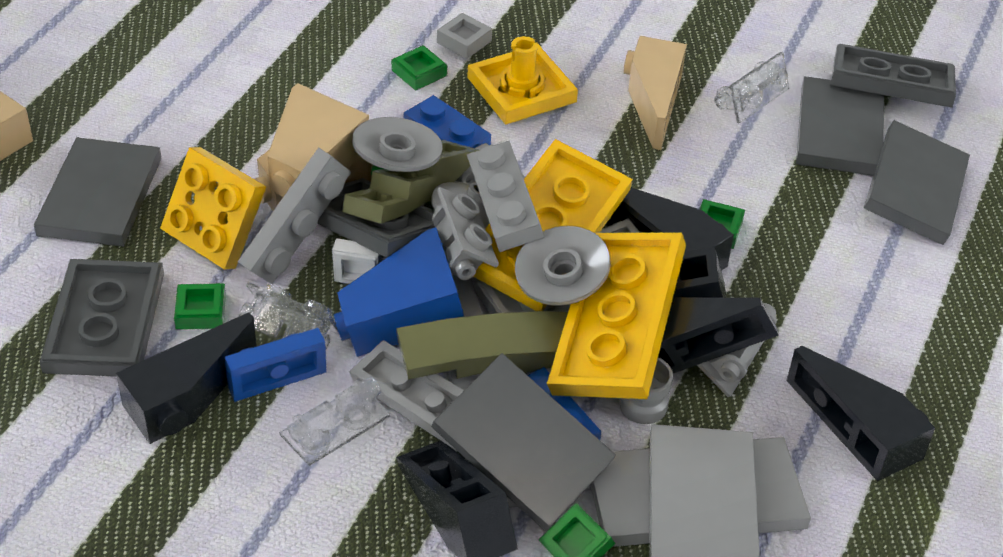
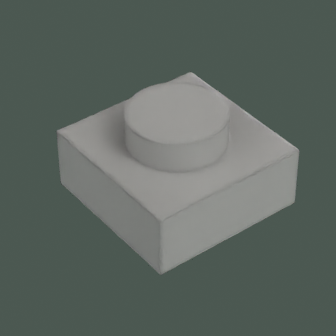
(464, 35)

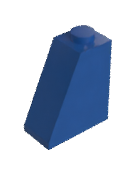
(398, 292)

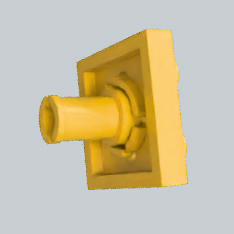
(523, 75)
(222, 213)

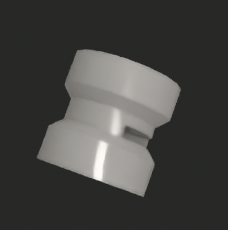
(655, 407)

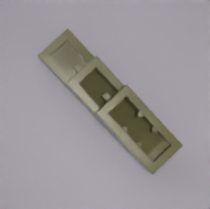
(400, 192)
(476, 341)

